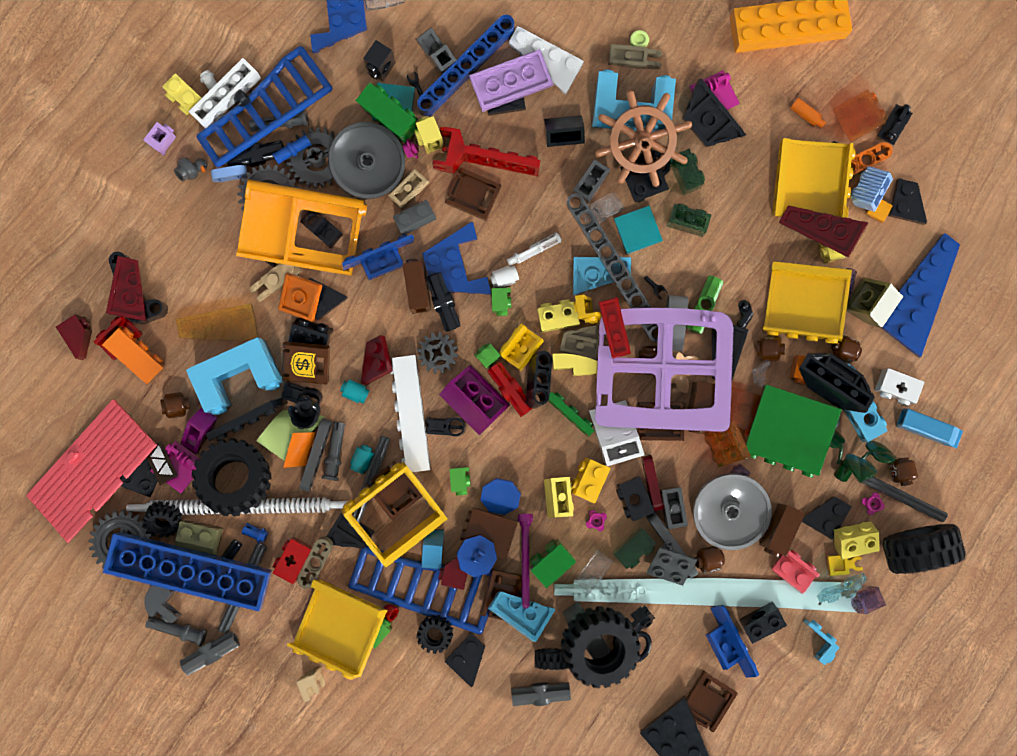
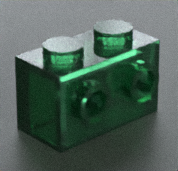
(688, 174)
(689, 220)
(633, 548)

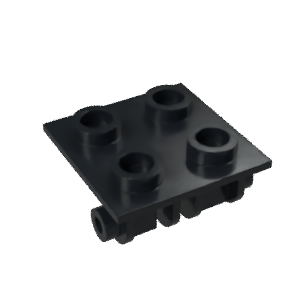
(641, 185)
(141, 480)

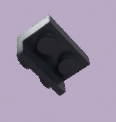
(309, 332)

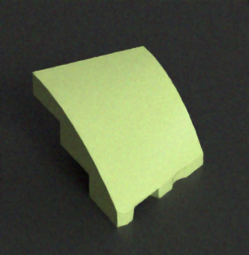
(279, 433)

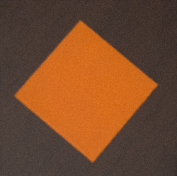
(299, 449)

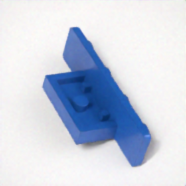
(380, 260)
(729, 645)

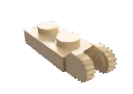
(274, 280)

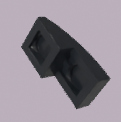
(321, 228)

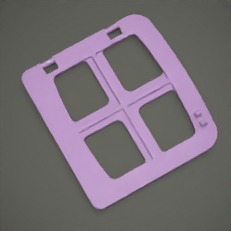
(664, 367)

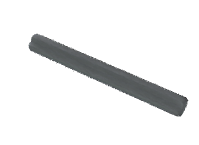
(372, 471)
(906, 498)
(232, 610)

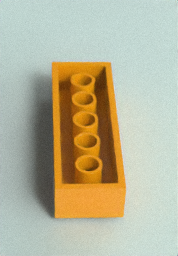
(789, 24)

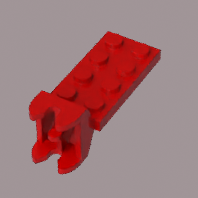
(491, 157)

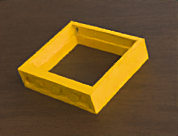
(410, 538)

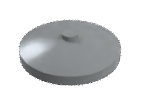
(732, 511)

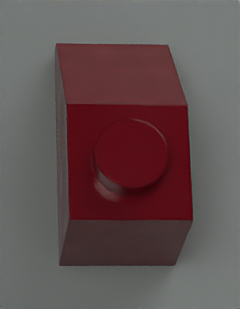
(76, 335)
(452, 575)

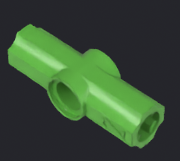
(709, 293)

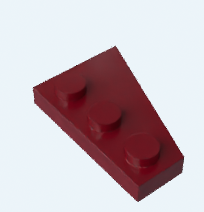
(126, 291)

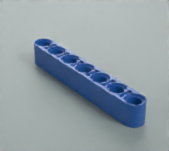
(470, 57)

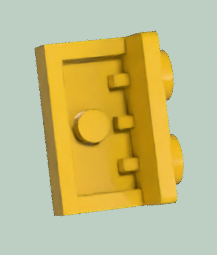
(584, 307)
(520, 347)
(589, 479)

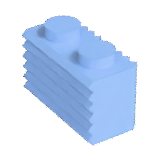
(871, 188)

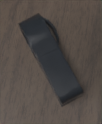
(293, 392)
(442, 426)

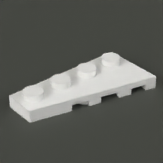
(560, 64)

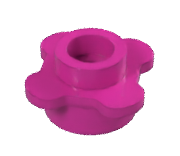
(411, 149)
(879, 505)
(601, 520)

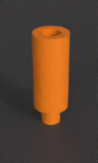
(807, 113)

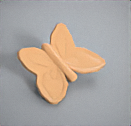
(681, 380)

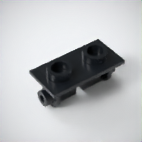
(895, 123)
(641, 618)

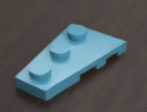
(590, 273)
(527, 621)

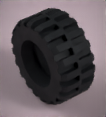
(217, 458)
(924, 549)
(614, 665)

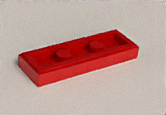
(614, 328)

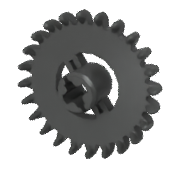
(300, 166)
(112, 522)

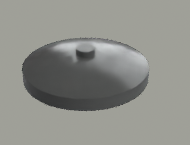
(366, 160)

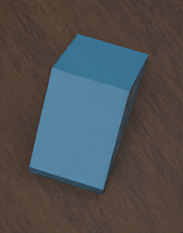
(433, 550)

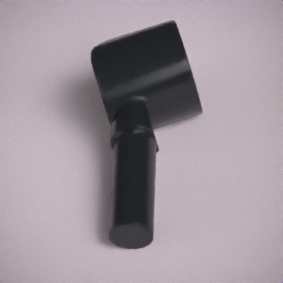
(415, 83)
(657, 288)

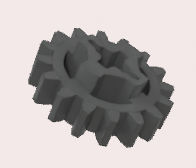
(445, 357)

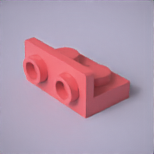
(795, 571)

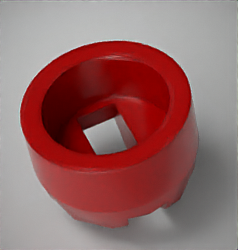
(392, 612)

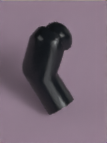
(746, 313)

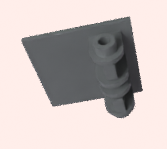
(671, 565)

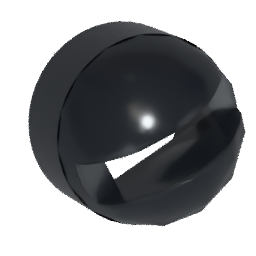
(242, 97)

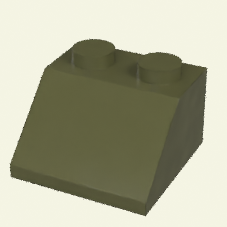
(873, 301)
(199, 537)

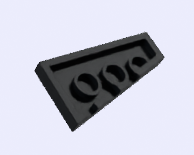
(250, 417)

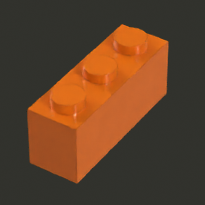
(134, 354)

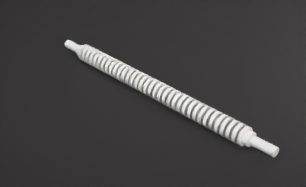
(266, 506)

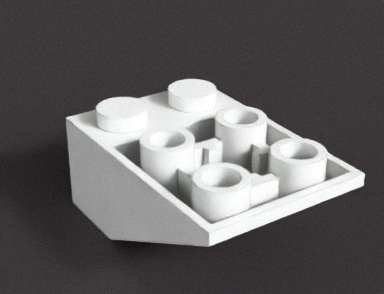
(617, 443)

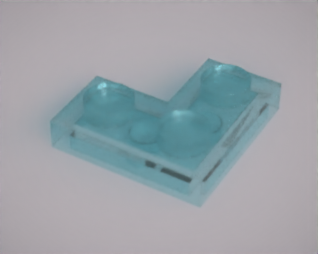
(847, 588)

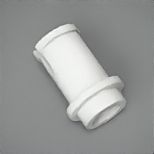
(208, 79)

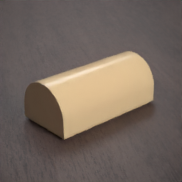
(408, 189)

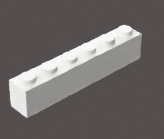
(411, 413)

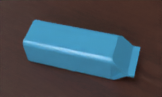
(929, 428)

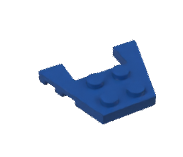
(345, 21)
(447, 259)

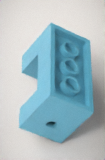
(606, 102)
(252, 355)

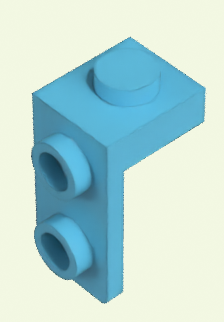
(828, 650)

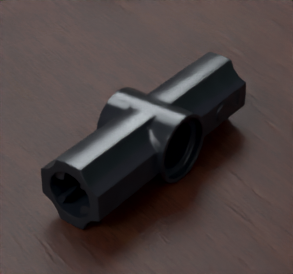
(256, 154)
(443, 301)

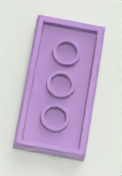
(511, 80)

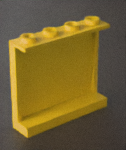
(813, 177)
(807, 302)
(338, 629)

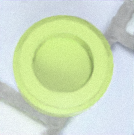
(639, 38)

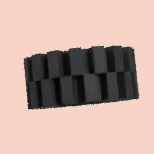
(160, 527)
(429, 643)
(549, 659)

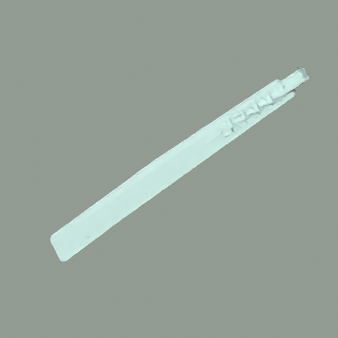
(707, 592)

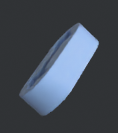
(229, 173)

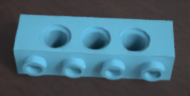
(867, 431)

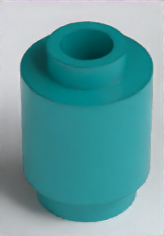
(354, 391)
(361, 459)

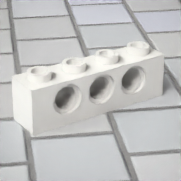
(221, 96)

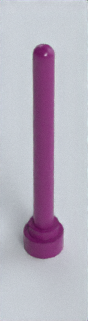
(525, 521)

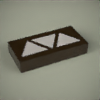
(161, 464)

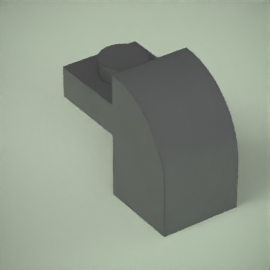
(435, 51)
(156, 602)

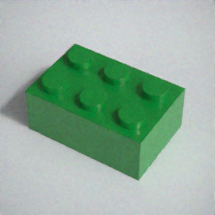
(388, 111)
(551, 563)

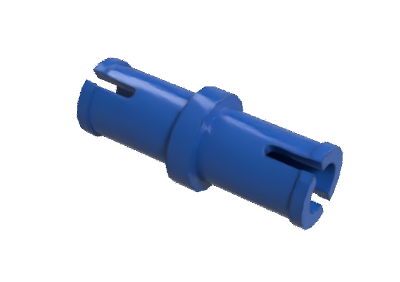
(291, 149)

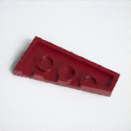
(831, 231)

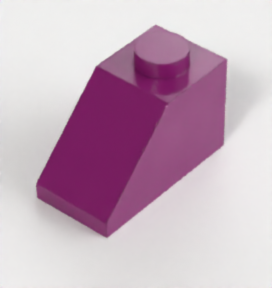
(196, 430)

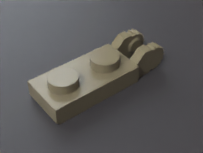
(633, 56)

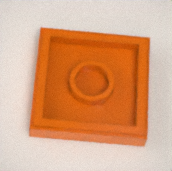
(300, 297)

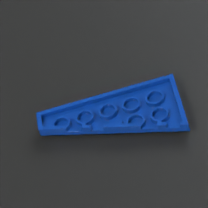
(922, 296)

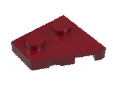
(376, 360)

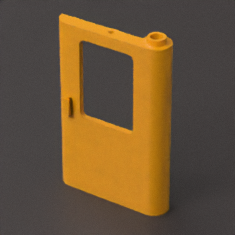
(272, 221)

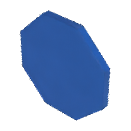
(500, 496)
(476, 556)

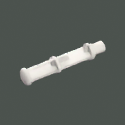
(535, 249)

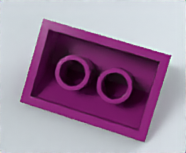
(474, 399)

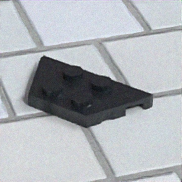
(709, 117)

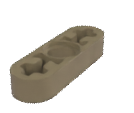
(321, 557)

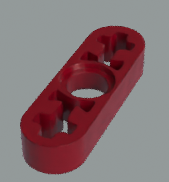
(652, 482)

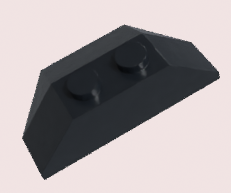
(836, 382)

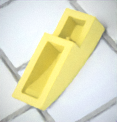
(579, 364)

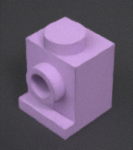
(156, 133)

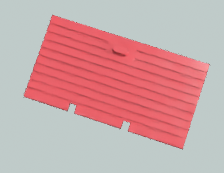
(91, 470)

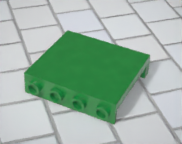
(792, 431)

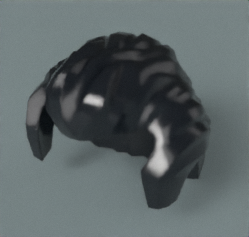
(304, 413)

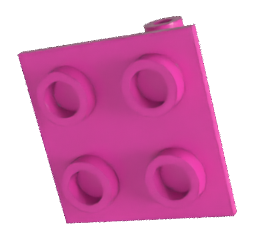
(721, 87)
(183, 463)

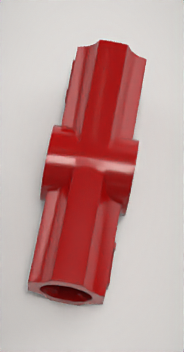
(509, 388)

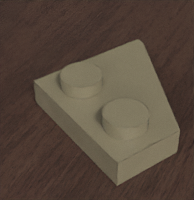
(581, 342)

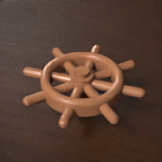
(643, 138)

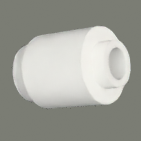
(504, 277)

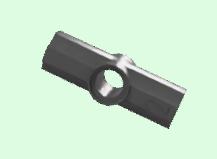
(209, 653)
(540, 694)

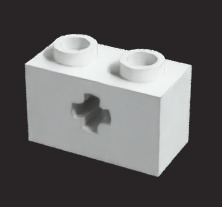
(909, 387)

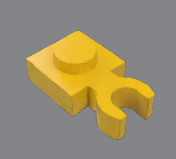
(840, 566)

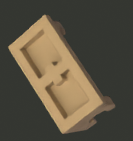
(308, 685)

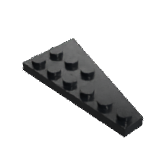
(675, 732)

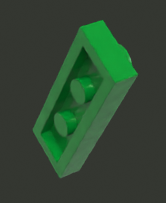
(570, 413)

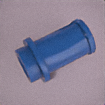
(255, 532)

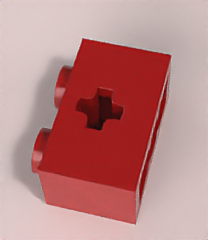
(282, 565)

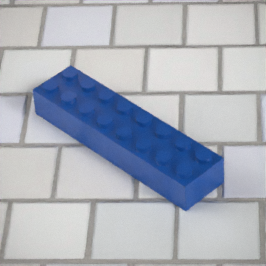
(187, 571)

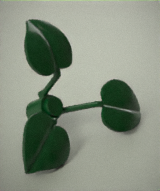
(859, 466)

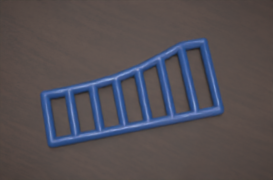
(260, 91)
(407, 602)

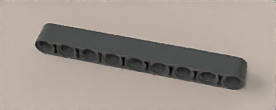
(608, 261)

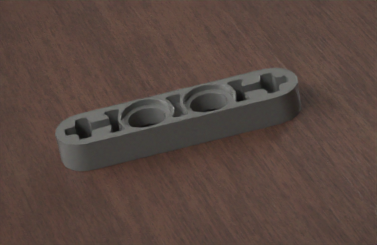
(316, 454)
(665, 536)

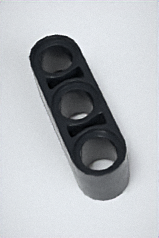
(534, 387)

